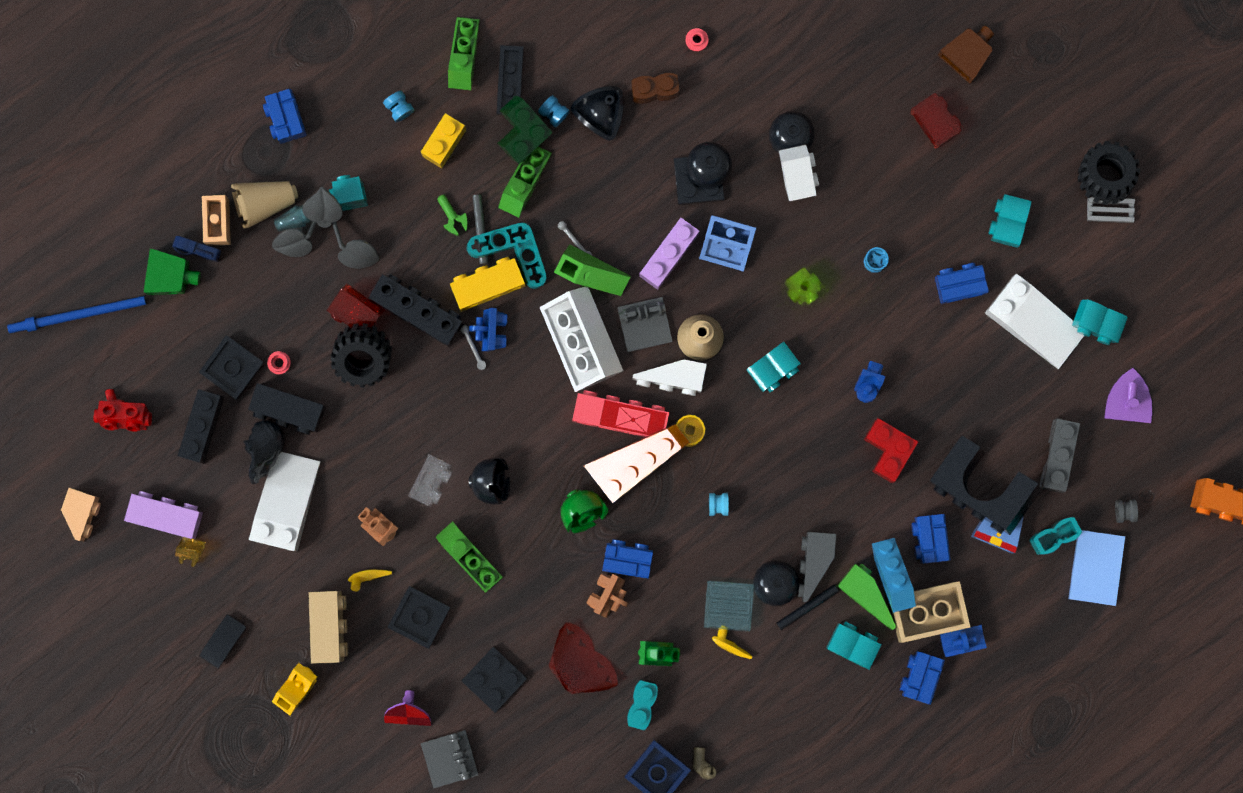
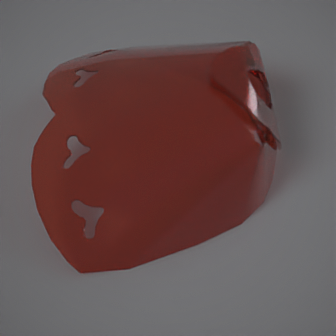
(577, 665)

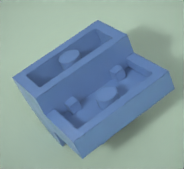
(727, 243)

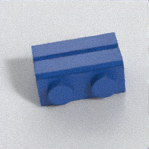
(284, 115)
(961, 284)
(932, 538)
(628, 560)
(922, 677)

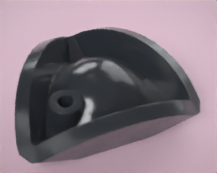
(600, 110)

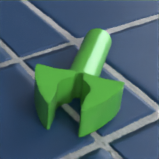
(452, 216)

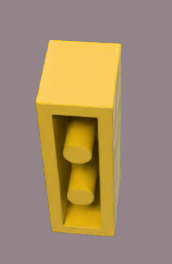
(487, 283)

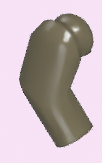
(702, 767)

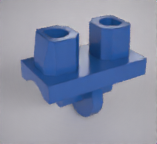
(486, 329)
(869, 382)
(963, 641)

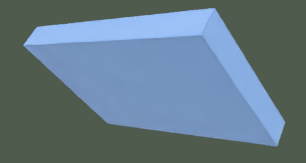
(1096, 568)

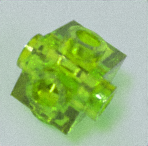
(800, 278)

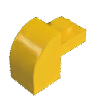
(295, 689)

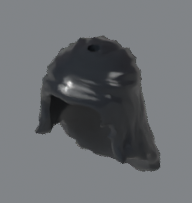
(264, 448)

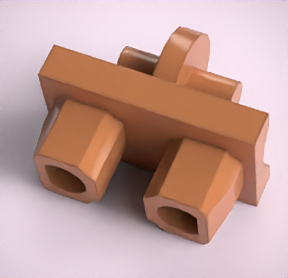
(377, 525)
(611, 597)

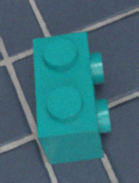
(349, 192)

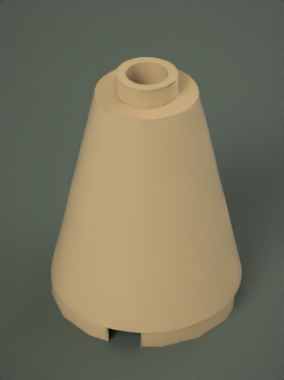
(261, 200)
(698, 346)

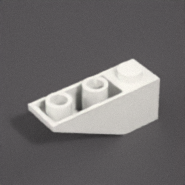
(680, 375)

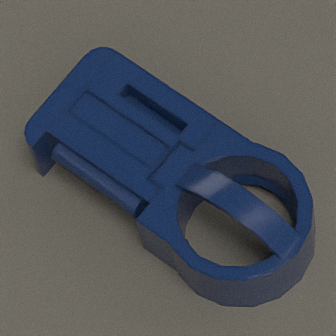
(196, 248)

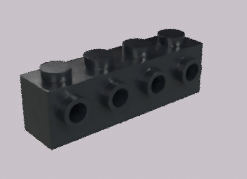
(416, 310)

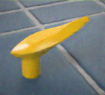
(366, 575)
(728, 645)

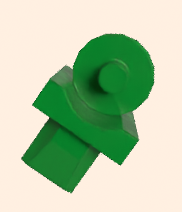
(658, 653)

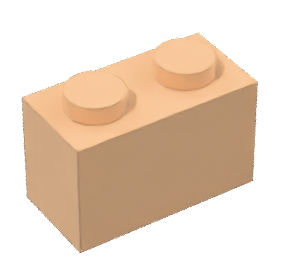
(216, 220)

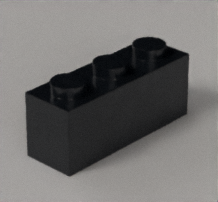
(286, 409)
(200, 426)

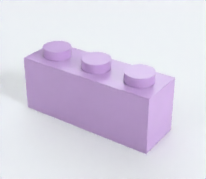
(669, 253)
(163, 515)

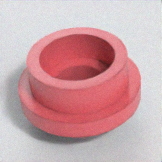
(696, 46)
(275, 356)

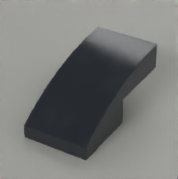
(222, 641)

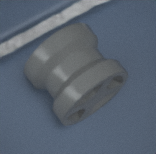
(1126, 511)

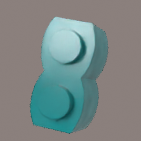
(1010, 220)
(1099, 321)
(773, 367)
(1060, 532)
(854, 646)
(640, 711)

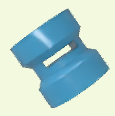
(398, 106)
(553, 111)
(876, 256)

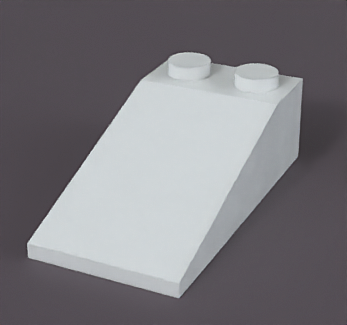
(1035, 321)
(285, 502)

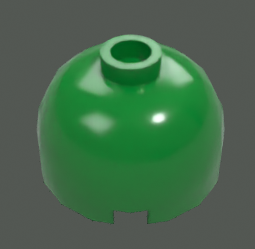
(581, 510)

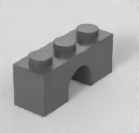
(1061, 452)

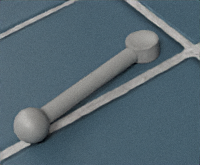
(563, 226)
(481, 364)

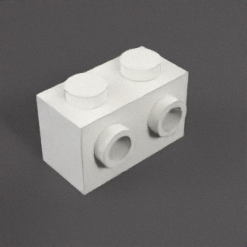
(797, 172)

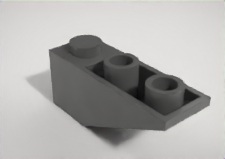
(819, 554)

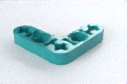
(519, 246)

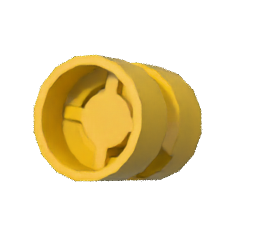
(692, 429)

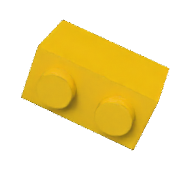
(443, 140)

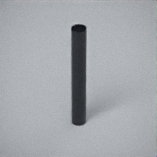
(807, 607)

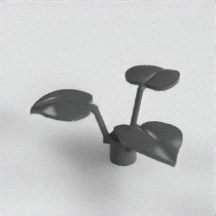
(324, 211)

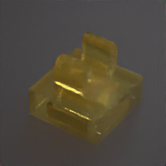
(189, 549)

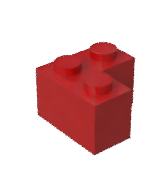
(896, 449)

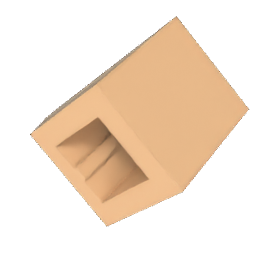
(79, 511)

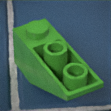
(463, 53)
(524, 182)
(591, 272)
(468, 557)

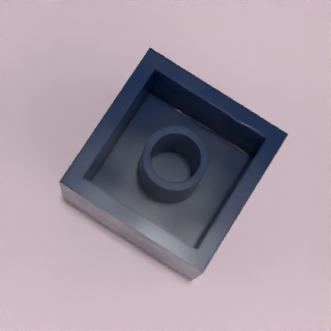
(657, 770)

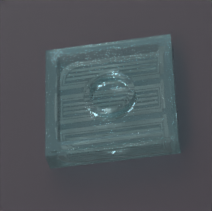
(728, 606)

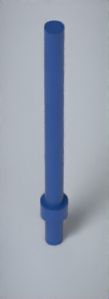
(32, 323)

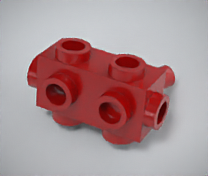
(120, 414)

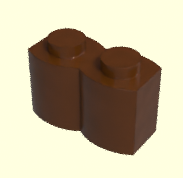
(662, 87)

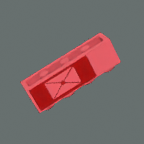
(619, 416)

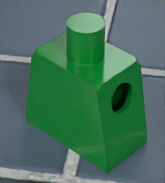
(168, 274)

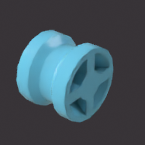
(718, 504)

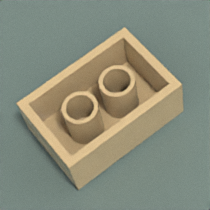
(936, 612)
(327, 627)

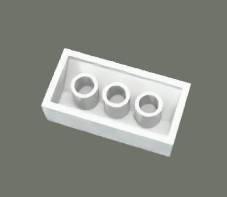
(581, 338)

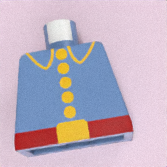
(1002, 541)

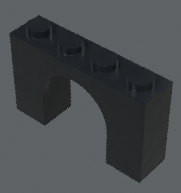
(1003, 512)

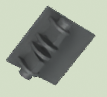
(644, 324)
(449, 759)

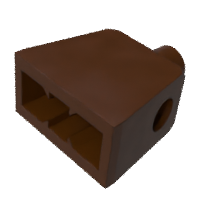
(968, 52)

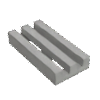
(1130, 210)

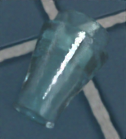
(291, 219)

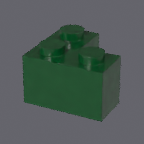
(528, 130)

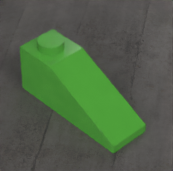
(864, 590)

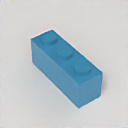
(893, 575)

